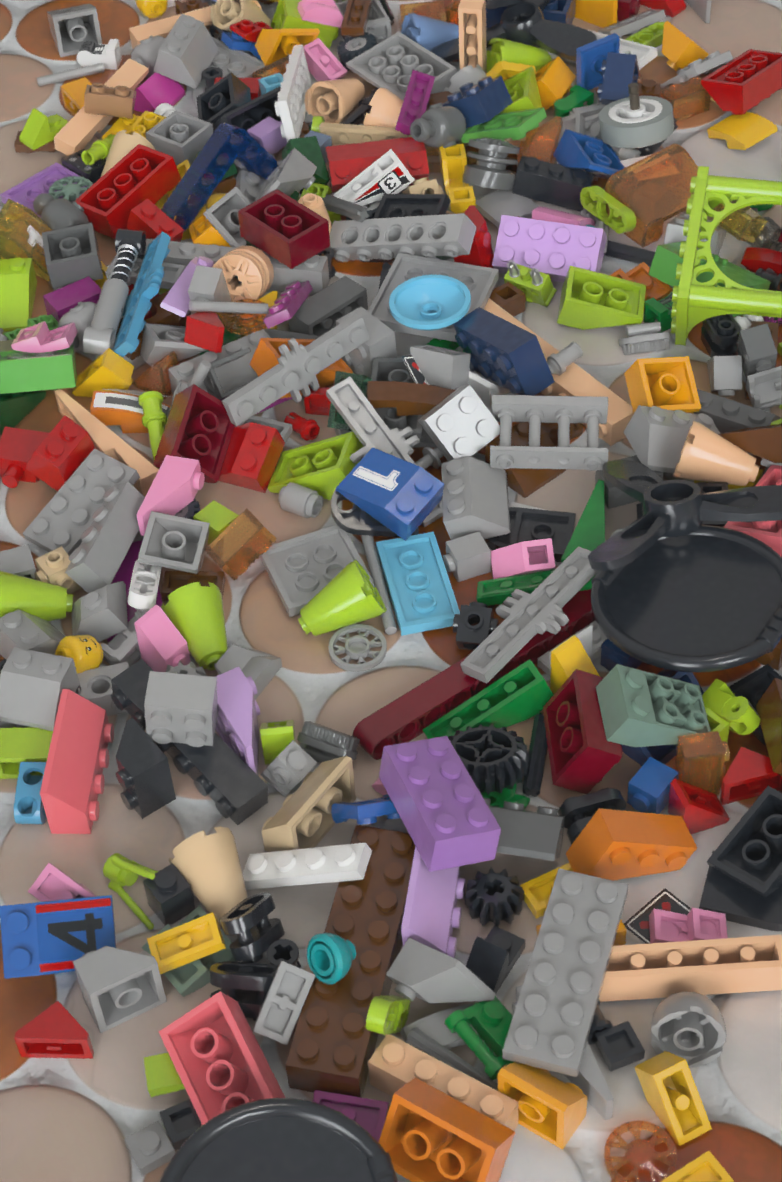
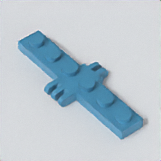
(144, 290)

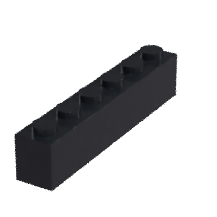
(214, 768)

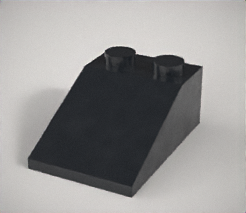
(754, 846)

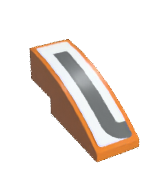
(120, 409)

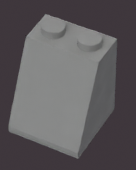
(73, 27)

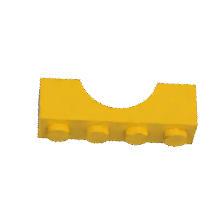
(452, 169)

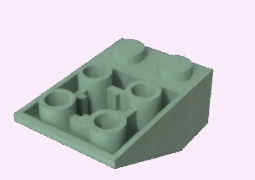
(649, 708)

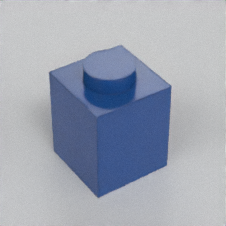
(651, 787)

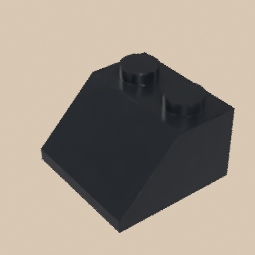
(222, 98)
(143, 771)

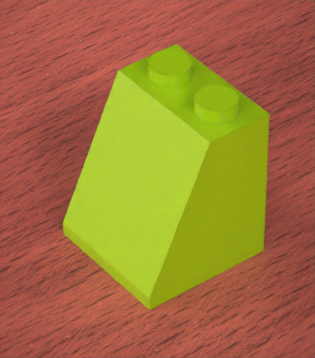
(288, 17)

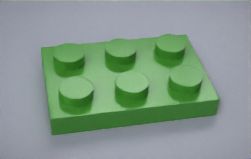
(506, 125)

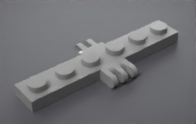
(296, 370)
(373, 431)
(528, 615)

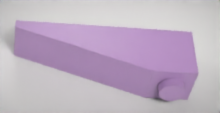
(178, 298)

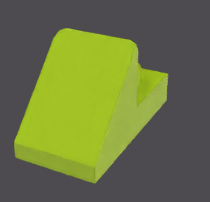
(41, 129)

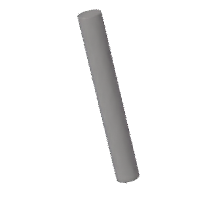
(70, 74)
(228, 307)

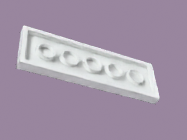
(292, 94)

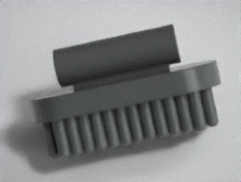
(327, 743)

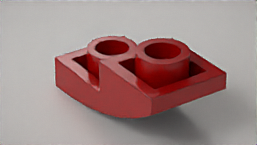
(248, 30)
(762, 258)

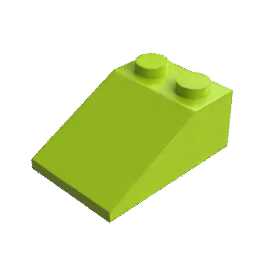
(523, 91)
(16, 292)
(599, 300)
(317, 465)

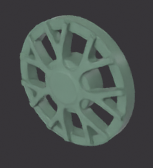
(71, 190)

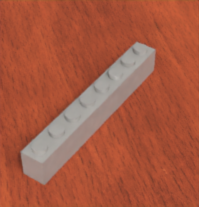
(312, 270)

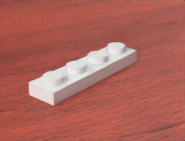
(307, 866)

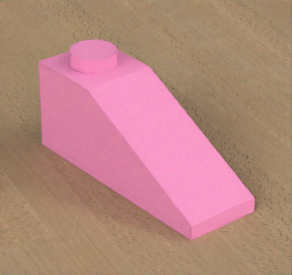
(171, 489)

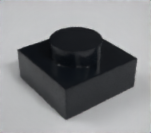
(619, 1046)
(180, 1122)

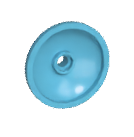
(430, 302)

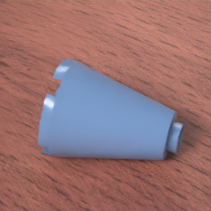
(428, 31)

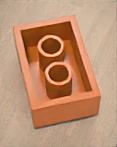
(442, 1138)

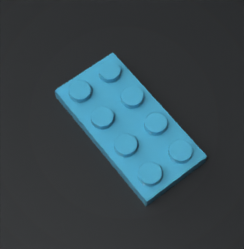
(417, 583)

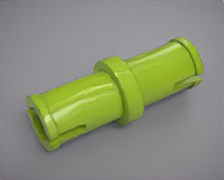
(98, 150)

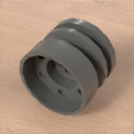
(491, 164)

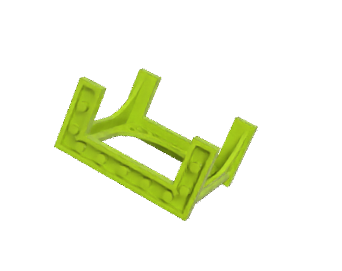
(698, 300)

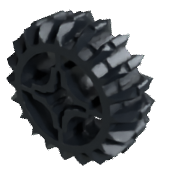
(492, 757)

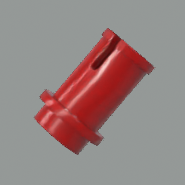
(306, 428)

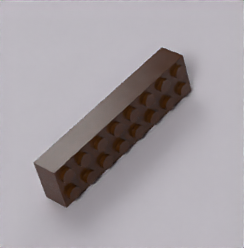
(331, 1034)

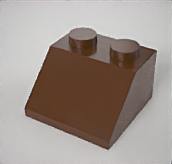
(525, 480)

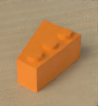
(630, 845)

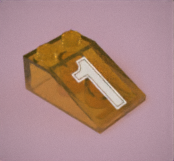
(22, 236)

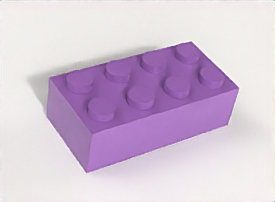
(439, 803)

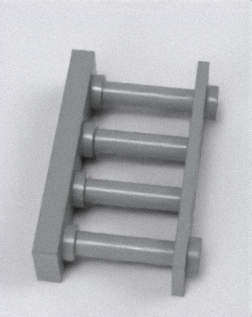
(549, 410)

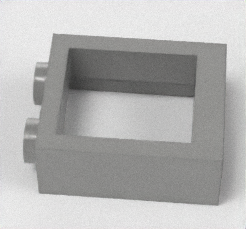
(379, 27)

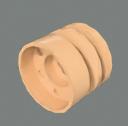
(252, 269)

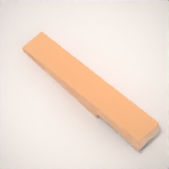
(83, 126)
(107, 441)

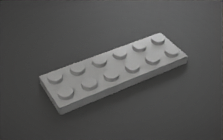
(566, 973)

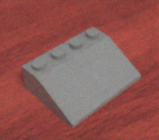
(393, 61)

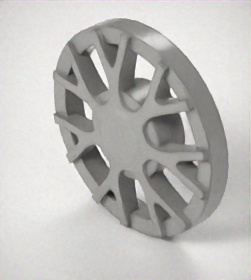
(357, 648)

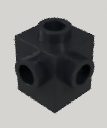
(473, 625)

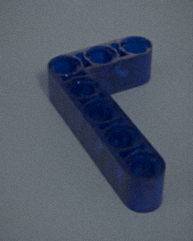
(254, 160)

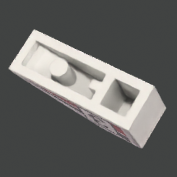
(382, 177)

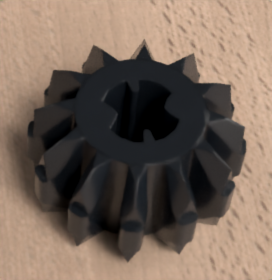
(494, 897)

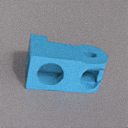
(28, 802)

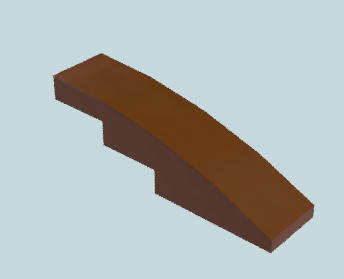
(406, 396)

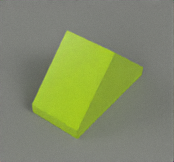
(275, 738)

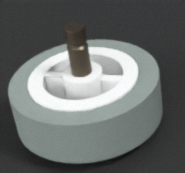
(636, 120)

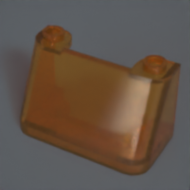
(654, 190)

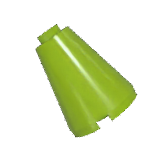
(516, 53)
(34, 597)
(342, 602)
(200, 620)

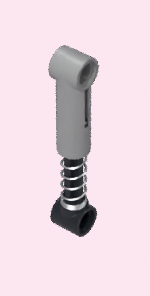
(114, 293)

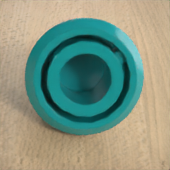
(330, 957)

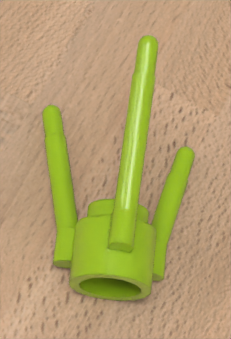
(125, 873)

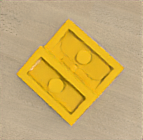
(742, 130)

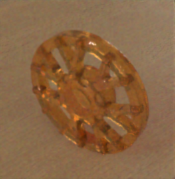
(245, 320)
(639, 1153)

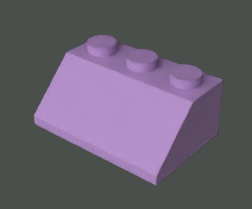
(432, 906)

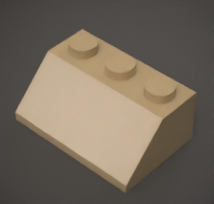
(307, 812)

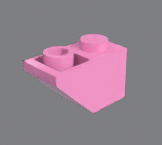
(523, 558)

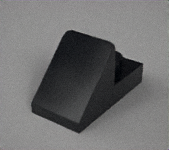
(495, 956)

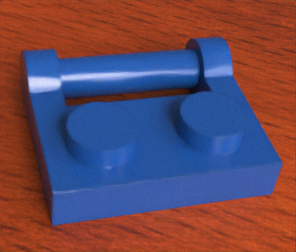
(364, 811)

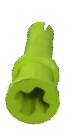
(154, 417)

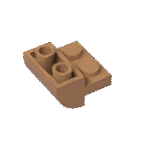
(109, 101)

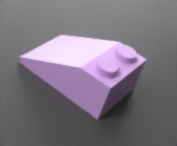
(238, 715)

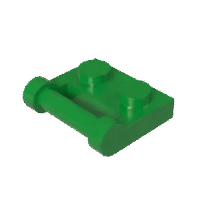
(492, 1024)

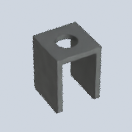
(217, 390)

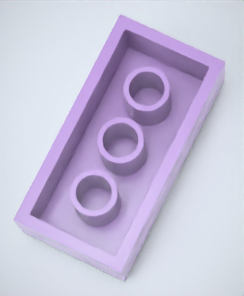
(548, 246)

